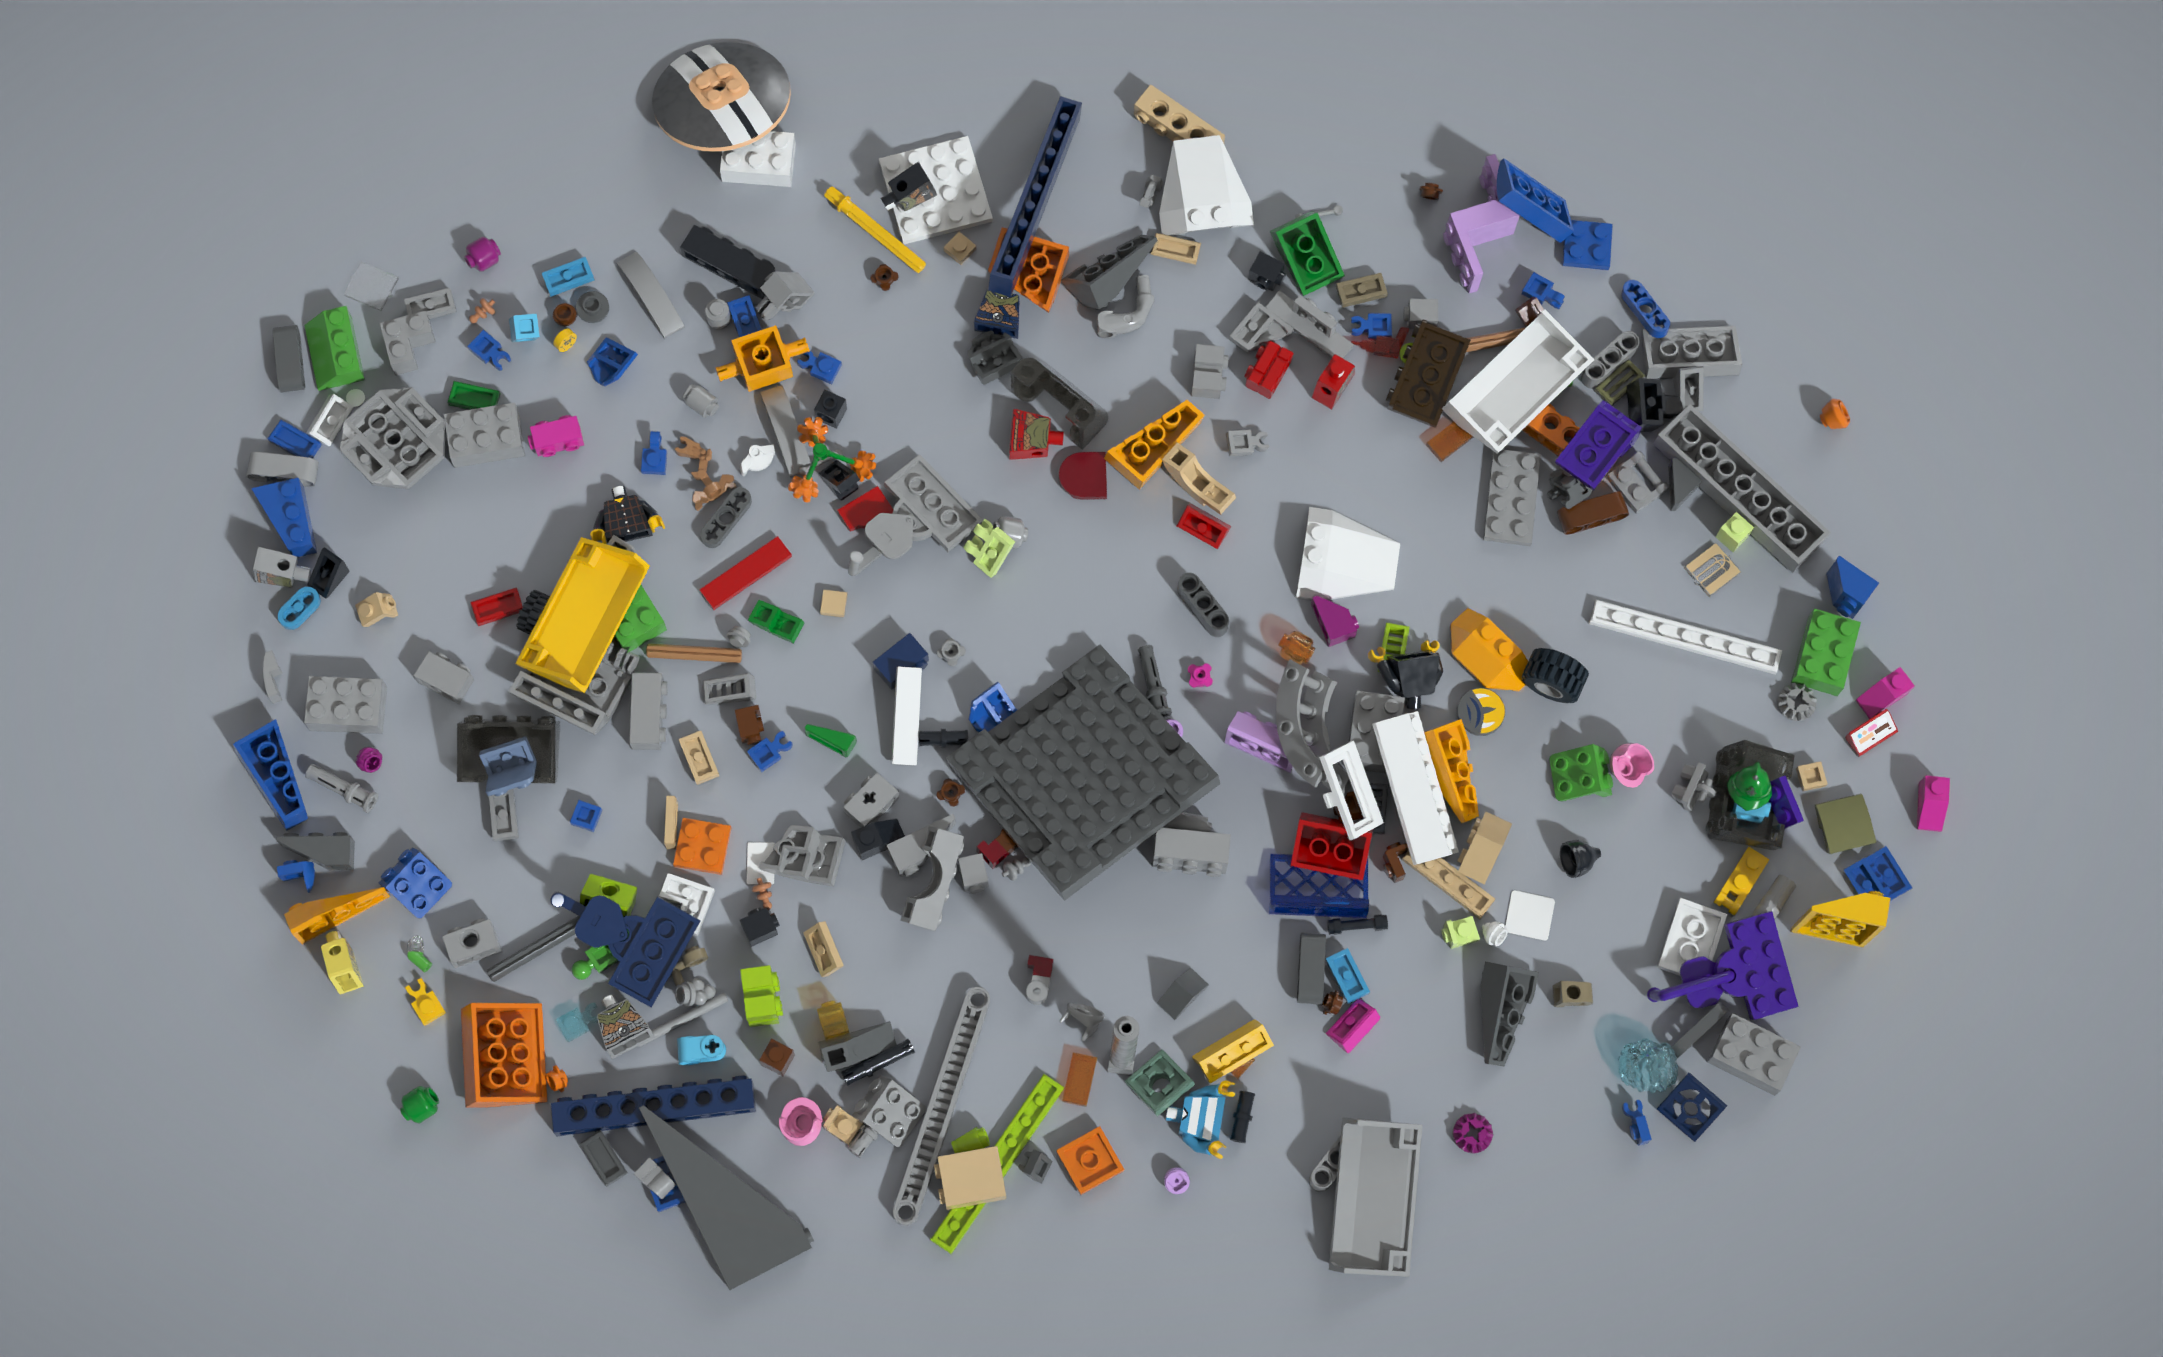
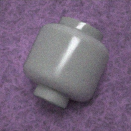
(1013, 528)

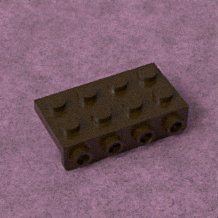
(1427, 374)

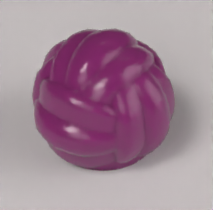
(369, 759)

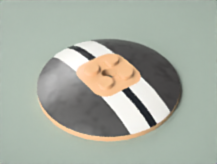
(722, 120)

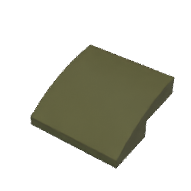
(1845, 823)

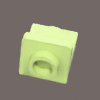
(1460, 932)

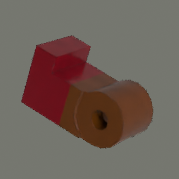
(997, 849)

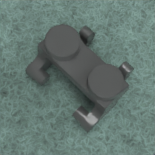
(1569, 487)

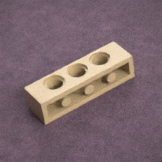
(1174, 113)

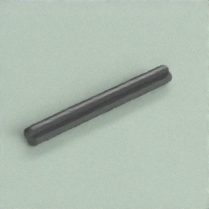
(533, 950)

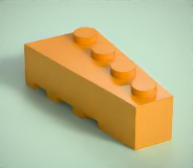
(1143, 452)

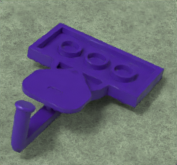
(1754, 966)

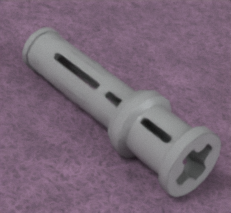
(350, 791)

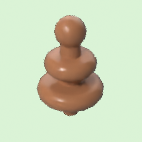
(481, 311)
(764, 894)

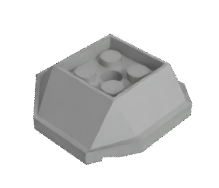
(391, 416)

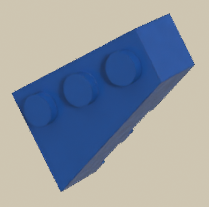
(289, 513)

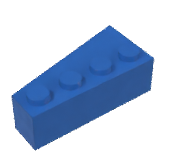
(271, 770)

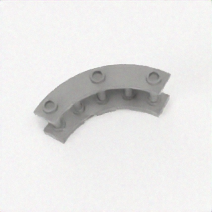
(1306, 740)

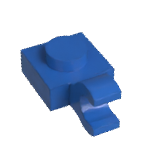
(1542, 289)
(654, 459)
(1639, 1128)

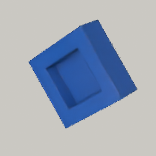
(586, 816)

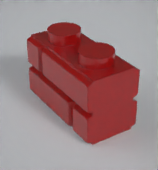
(1269, 369)

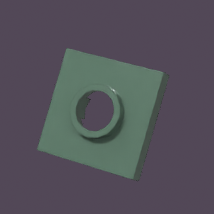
(1156, 1068)

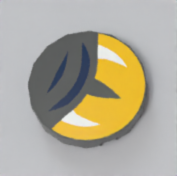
(1481, 711)

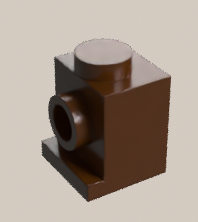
(749, 724)

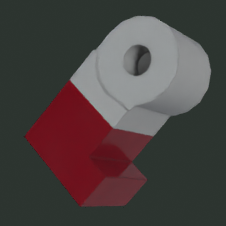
(1038, 988)

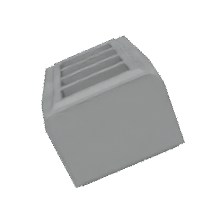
(749, 694)

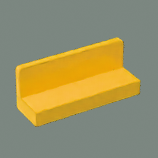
(1233, 1050)

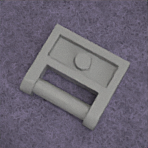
(1632, 487)

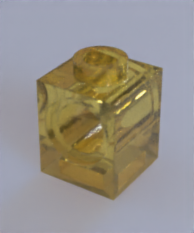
(832, 1019)

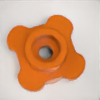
(557, 1079)

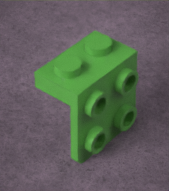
(1581, 773)

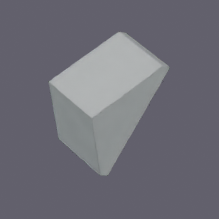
(1690, 386)

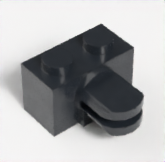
(1649, 405)

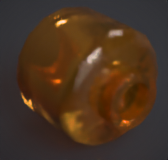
(1296, 647)

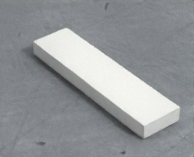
(906, 716)

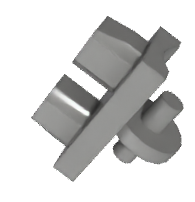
(1698, 787)

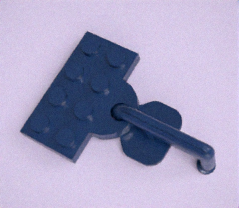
(647, 953)

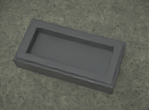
(603, 1158)

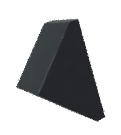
(327, 573)

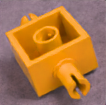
(764, 372)

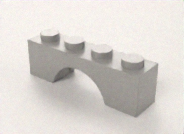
(943, 850)

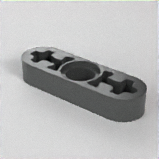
(731, 500)
(1699, 1029)

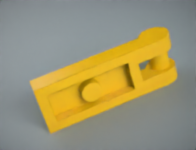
(1741, 880)

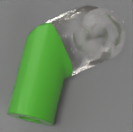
(415, 953)

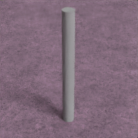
(687, 1016)

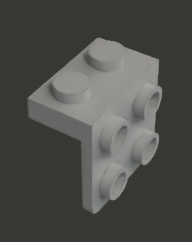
(889, 1110)

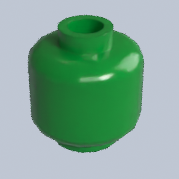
(419, 1104)

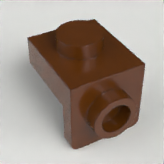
(1393, 866)

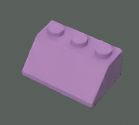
(1257, 739)

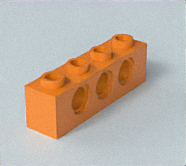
(1553, 438)

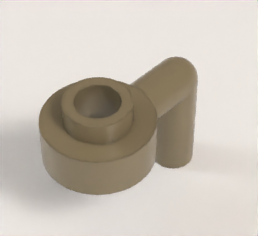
(692, 957)

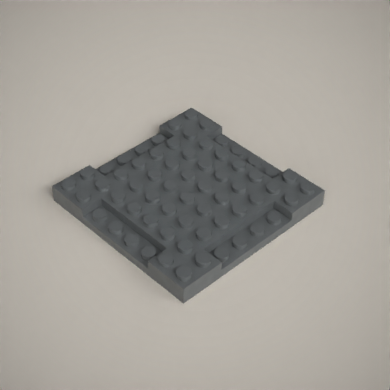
(1083, 772)

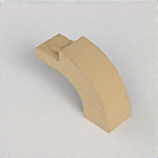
(1196, 481)

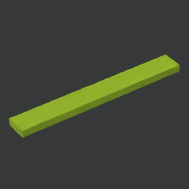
(1009, 1148)

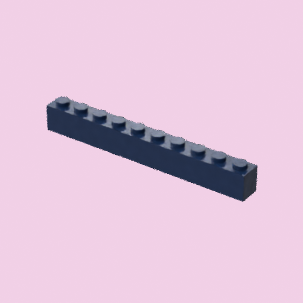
(1035, 197)

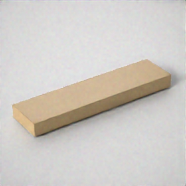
(1454, 884)

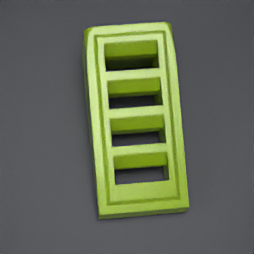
(1398, 630)

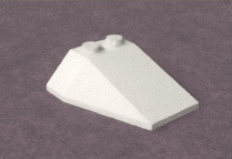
(1202, 189)
(1344, 558)

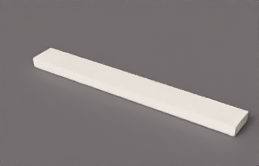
(1685, 637)

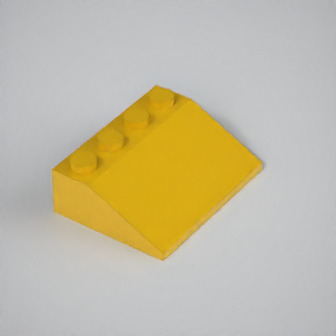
(1846, 920)

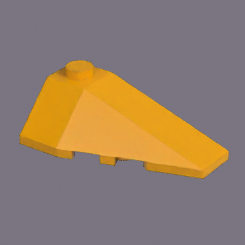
(1448, 751)
(321, 915)

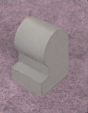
(654, 1178)

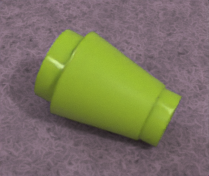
(972, 1140)

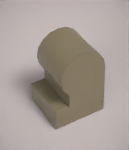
(1572, 993)

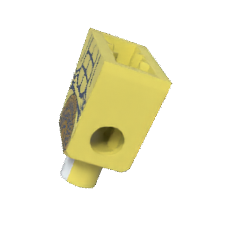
(341, 963)

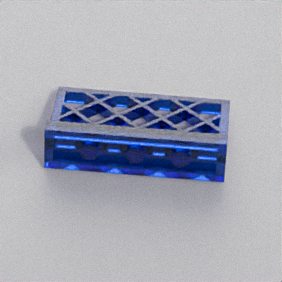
(1315, 905)

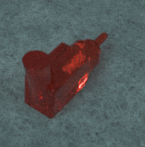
(1384, 345)

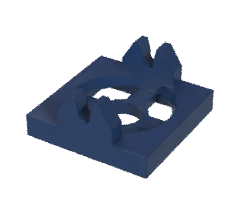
(1692, 1131)

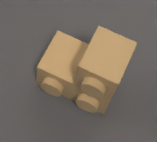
(1485, 845)

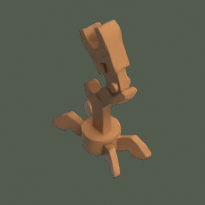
(713, 489)

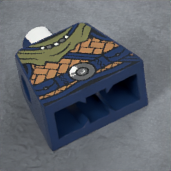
(998, 314)

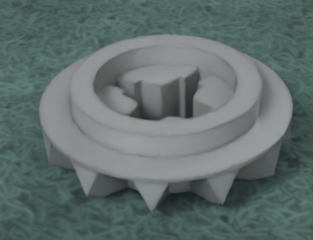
(1787, 706)

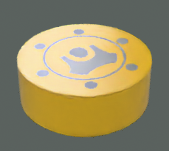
(565, 340)

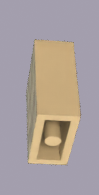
(970, 1178)

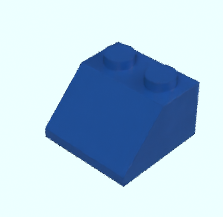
(1849, 587)

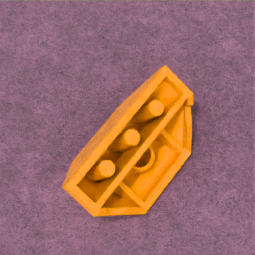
(1487, 652)

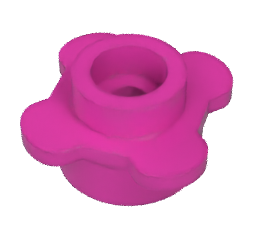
(1196, 681)

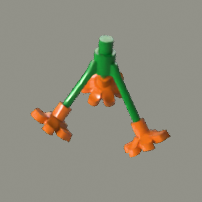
(814, 434)

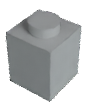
(1421, 309)
(973, 873)

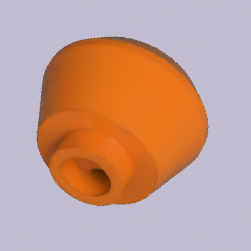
(1835, 415)

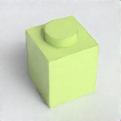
(1734, 532)

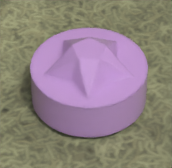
(1176, 1180)

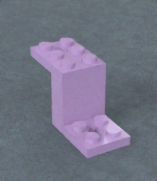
(1478, 226)

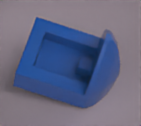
(293, 870)

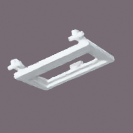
(1361, 787)

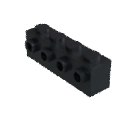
(726, 260)

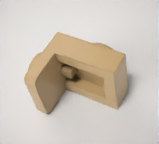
(376, 608)

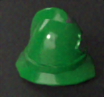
(1750, 787)

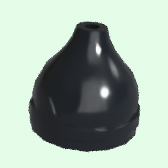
(1578, 857)

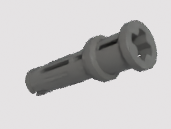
(1156, 693)

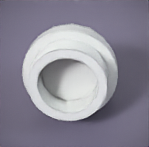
(1494, 933)

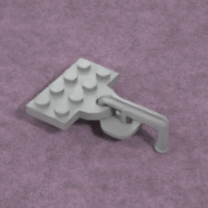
(922, 501)

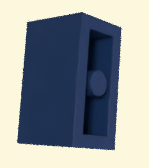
(903, 654)

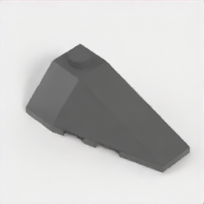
(1105, 279)
(1503, 1001)

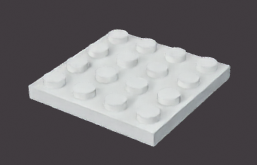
(958, 186)

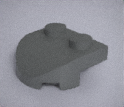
(993, 356)

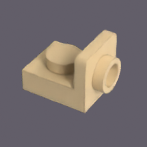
(841, 1125)

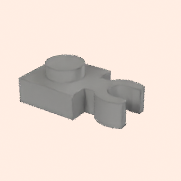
(1243, 443)

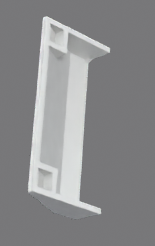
(1518, 383)

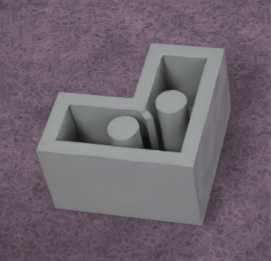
(402, 336)

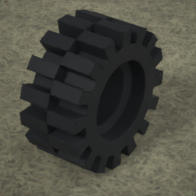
(531, 611)

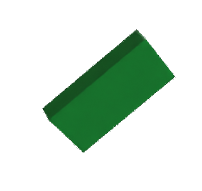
(472, 396)

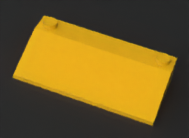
(583, 614)

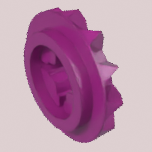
(1470, 1144)

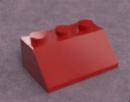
(1326, 848)

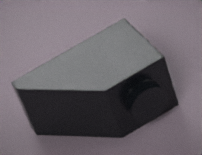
(875, 836)

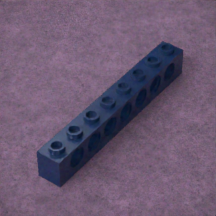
(691, 1110)

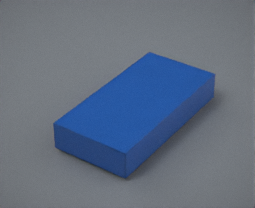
(294, 440)

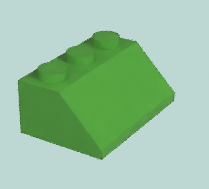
(334, 349)

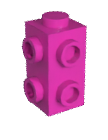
(556, 436)

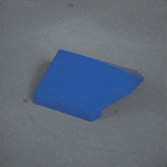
(610, 361)
(990, 708)

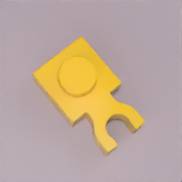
(426, 1004)

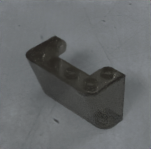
(1033, 377)
(480, 734)
(1722, 821)

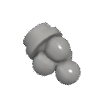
(694, 992)

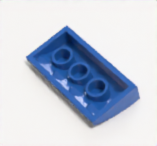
(1533, 201)

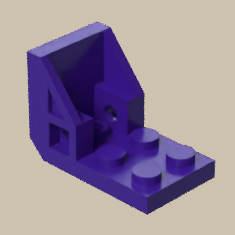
(1598, 445)

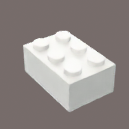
(761, 162)

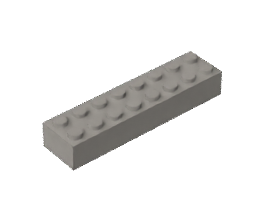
(1743, 488)

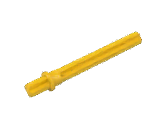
(845, 205)

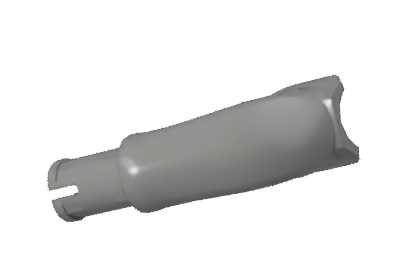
(1113, 324)

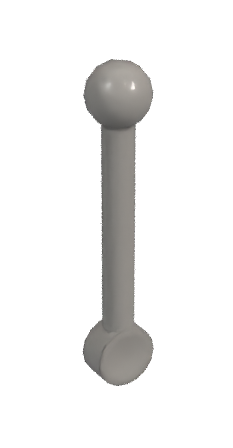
(1337, 211)
(804, 470)

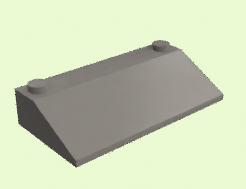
(1375, 1197)

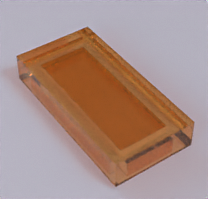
(1448, 441)
(1079, 1079)

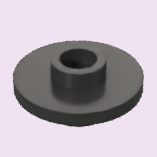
(592, 307)

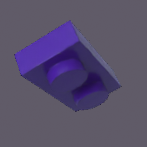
(1784, 803)

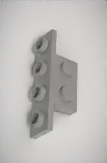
(1311, 323)

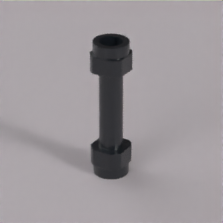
(1378, 922)

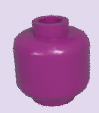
(482, 254)

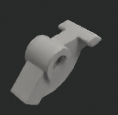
(1153, 184)

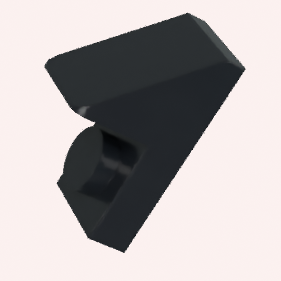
(840, 479)

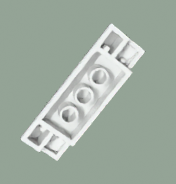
(1415, 788)

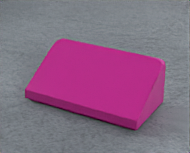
(1353, 1025)

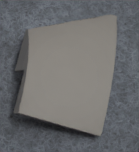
(806, 856)

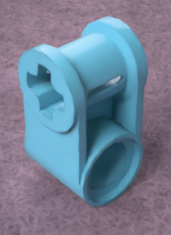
(696, 1050)

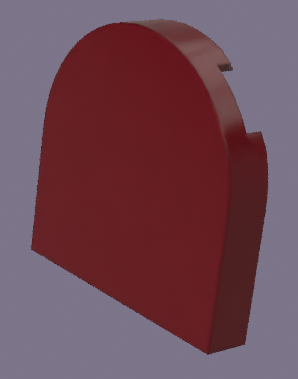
(1084, 475)

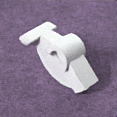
(757, 458)

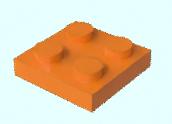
(702, 846)
(1090, 1160)

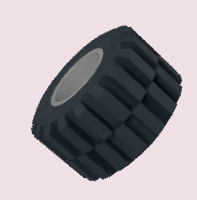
(1555, 675)

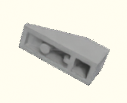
(908, 852)

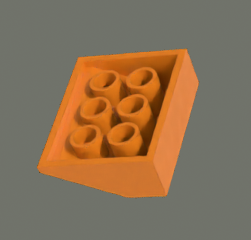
(503, 1054)

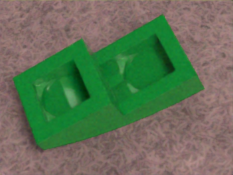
(775, 621)

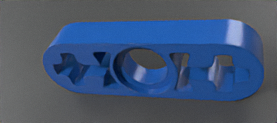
(1645, 298)

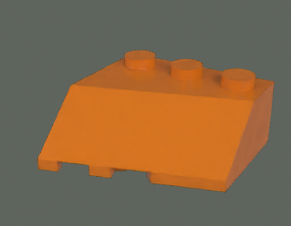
(1041, 270)

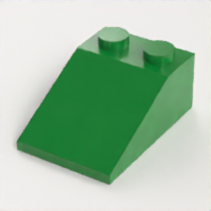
(1307, 252)

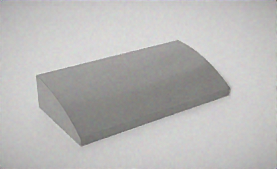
(1708, 347)

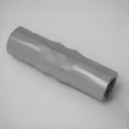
(1776, 896)

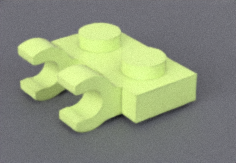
(993, 552)

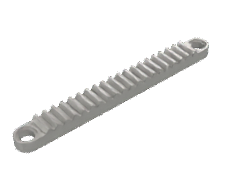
(941, 1106)

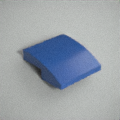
(1880, 874)

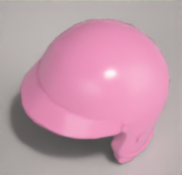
(1631, 764)
(801, 1121)

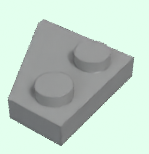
(1259, 328)

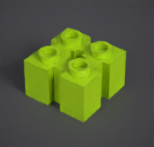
(760, 996)

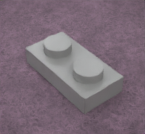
(434, 303)
(503, 816)

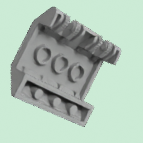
(588, 709)

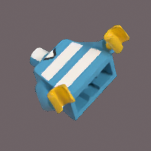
(1202, 1118)

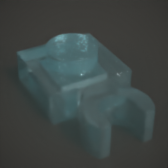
(575, 1023)

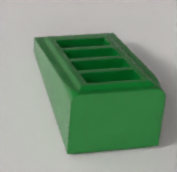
(835, 740)

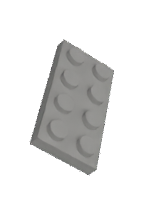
(1512, 497)

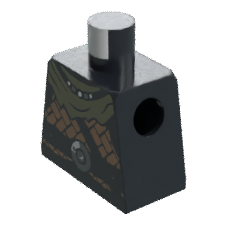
(909, 189)

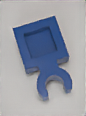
(1376, 324)
(488, 348)
(821, 367)
(767, 753)

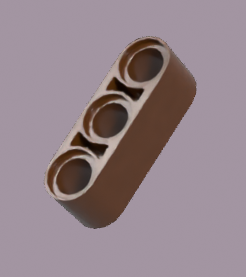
(1593, 513)

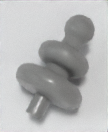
(1012, 869)

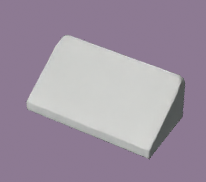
(329, 419)

